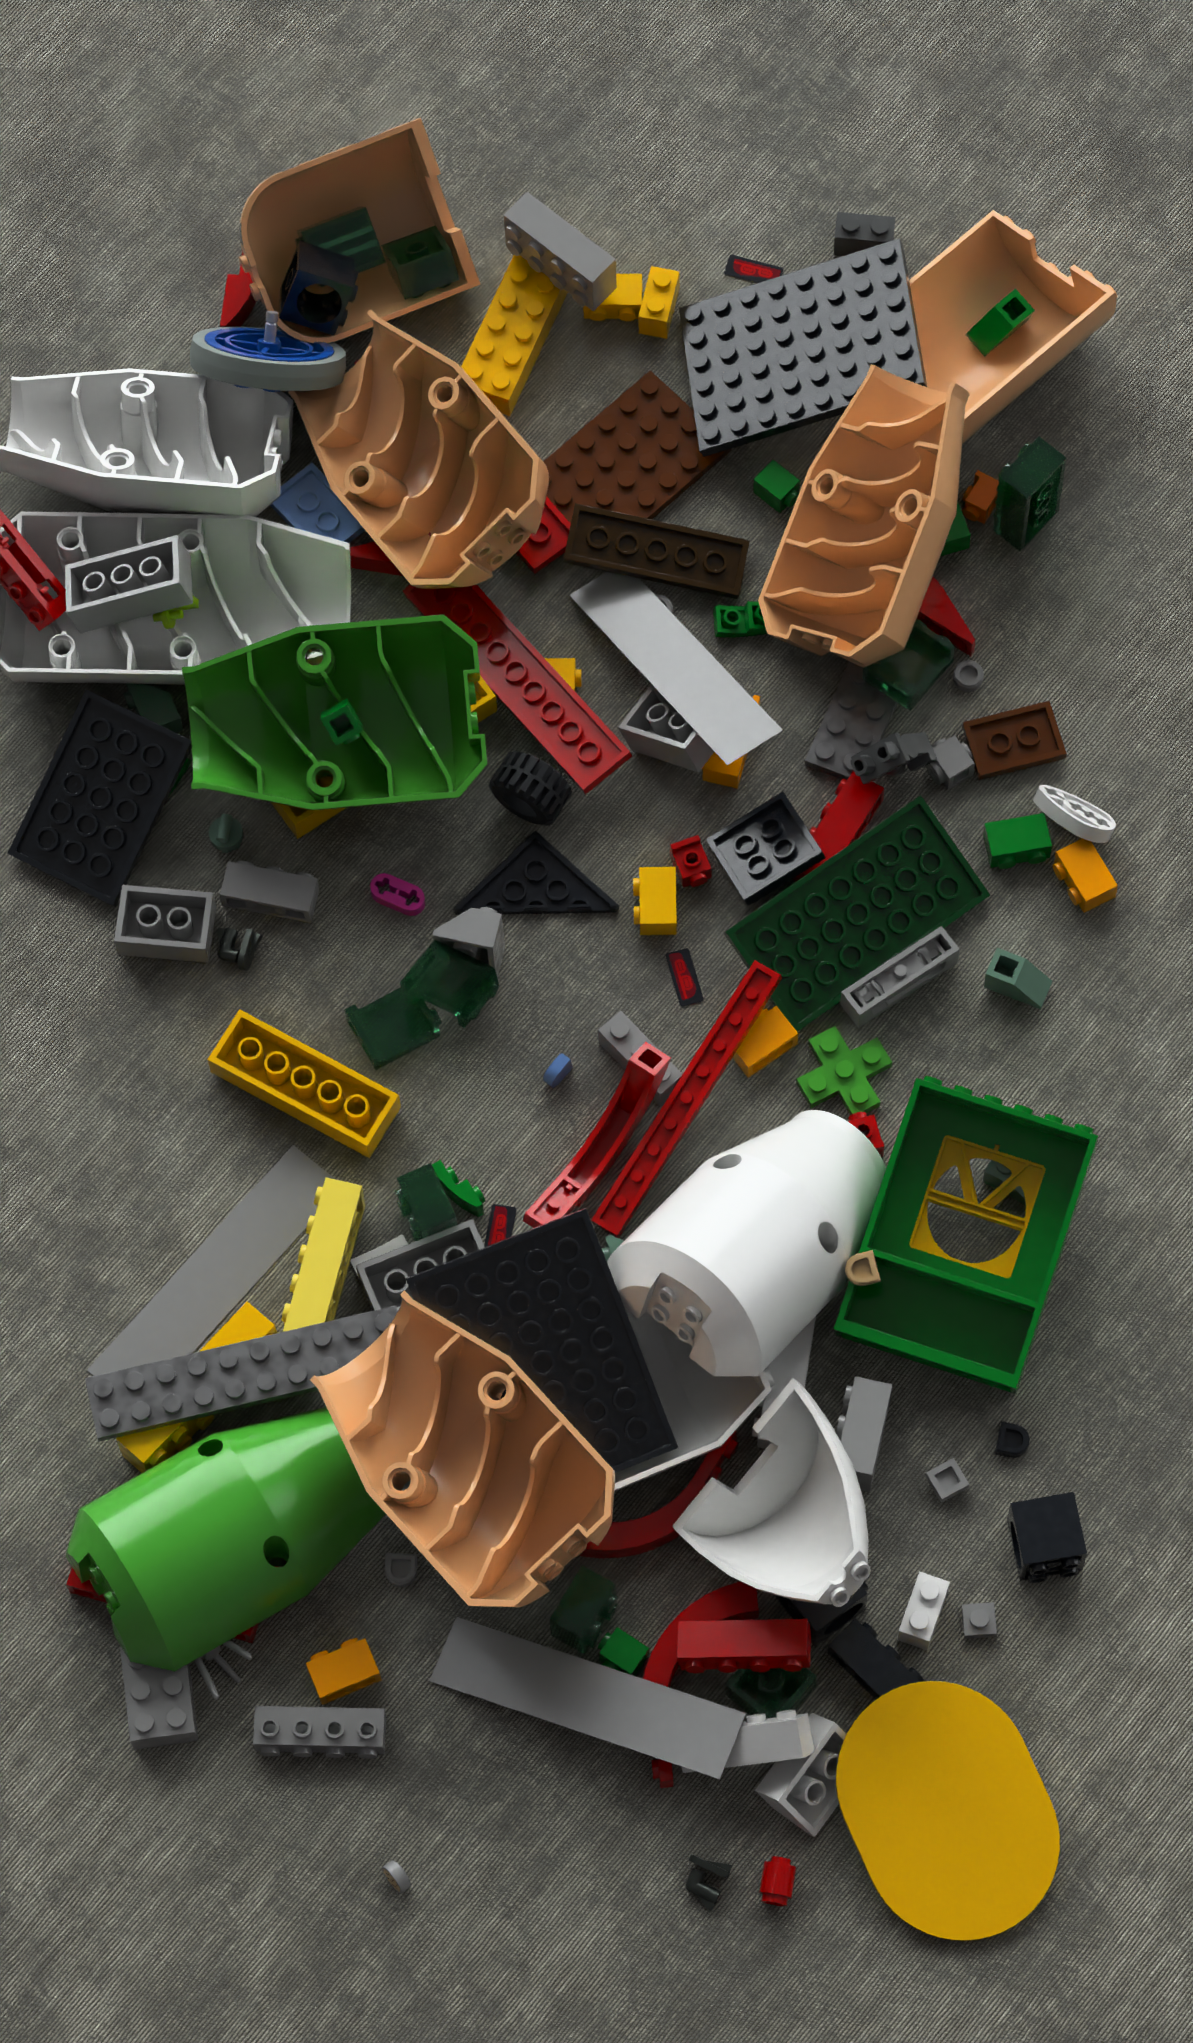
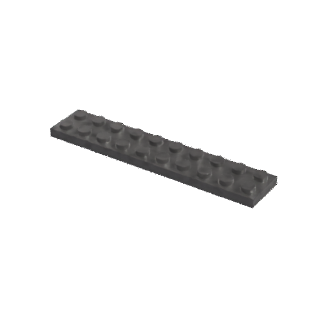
(228, 1375)

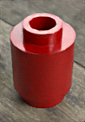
(777, 1881)

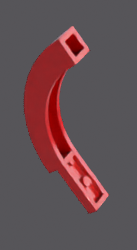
(606, 1140)
(656, 1529)
(729, 1602)

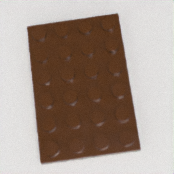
(631, 455)

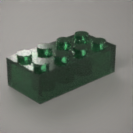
(1029, 492)

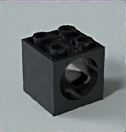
(318, 266)
(1047, 1537)
(826, 1618)

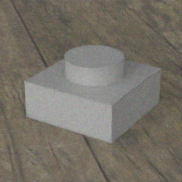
(947, 1480)
(979, 1620)

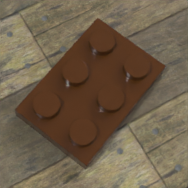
(1014, 740)

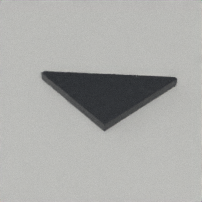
(537, 882)

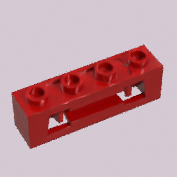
(22, 577)

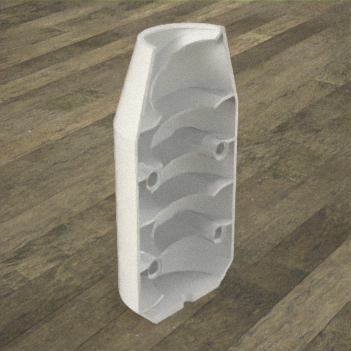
(245, 571)

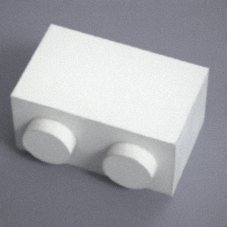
(923, 1611)

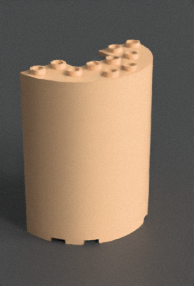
(968, 283)

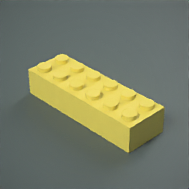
(326, 1255)

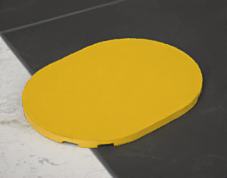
(947, 1810)

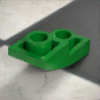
(738, 620)
(462, 1193)

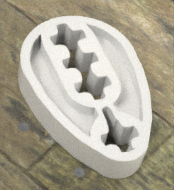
(1075, 814)

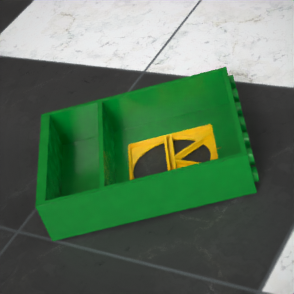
(951, 1311)

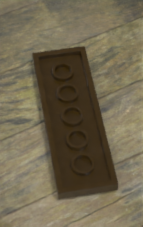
(656, 551)

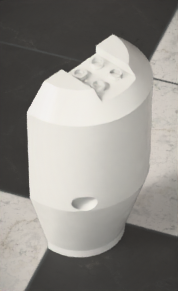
(150, 441)
(754, 1242)

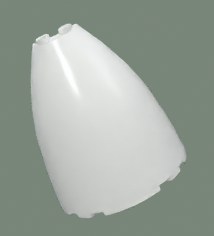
(793, 1517)

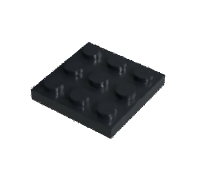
(765, 848)

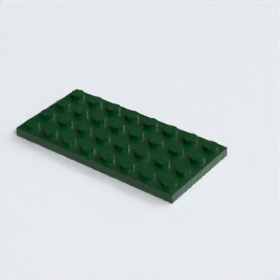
(858, 911)

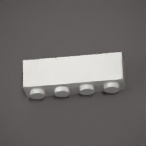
(771, 1739)

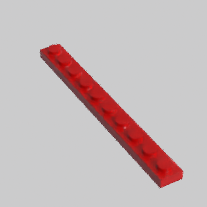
(686, 1099)

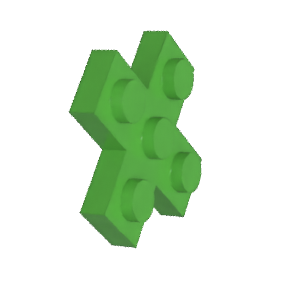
(844, 1072)

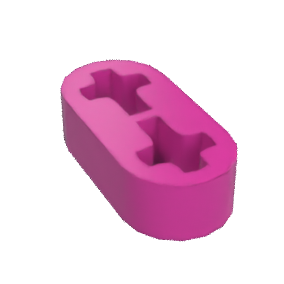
(400, 888)

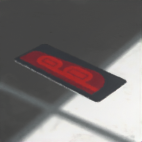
(751, 269)
(684, 977)
(500, 1224)

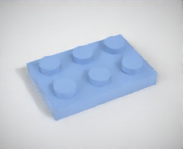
(313, 507)

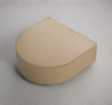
(862, 1269)

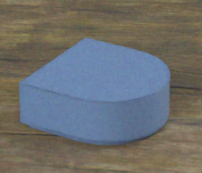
(557, 1070)

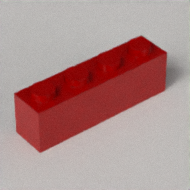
(845, 817)
(744, 1645)

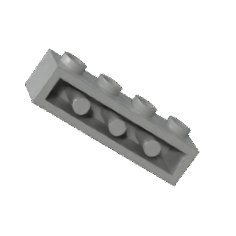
(319, 1731)

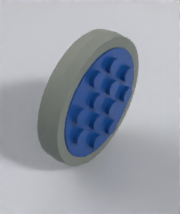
(266, 358)

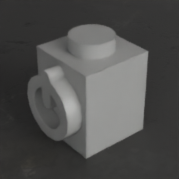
(952, 762)

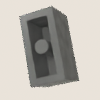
(861, 231)

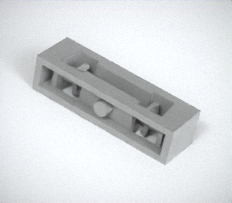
(899, 977)

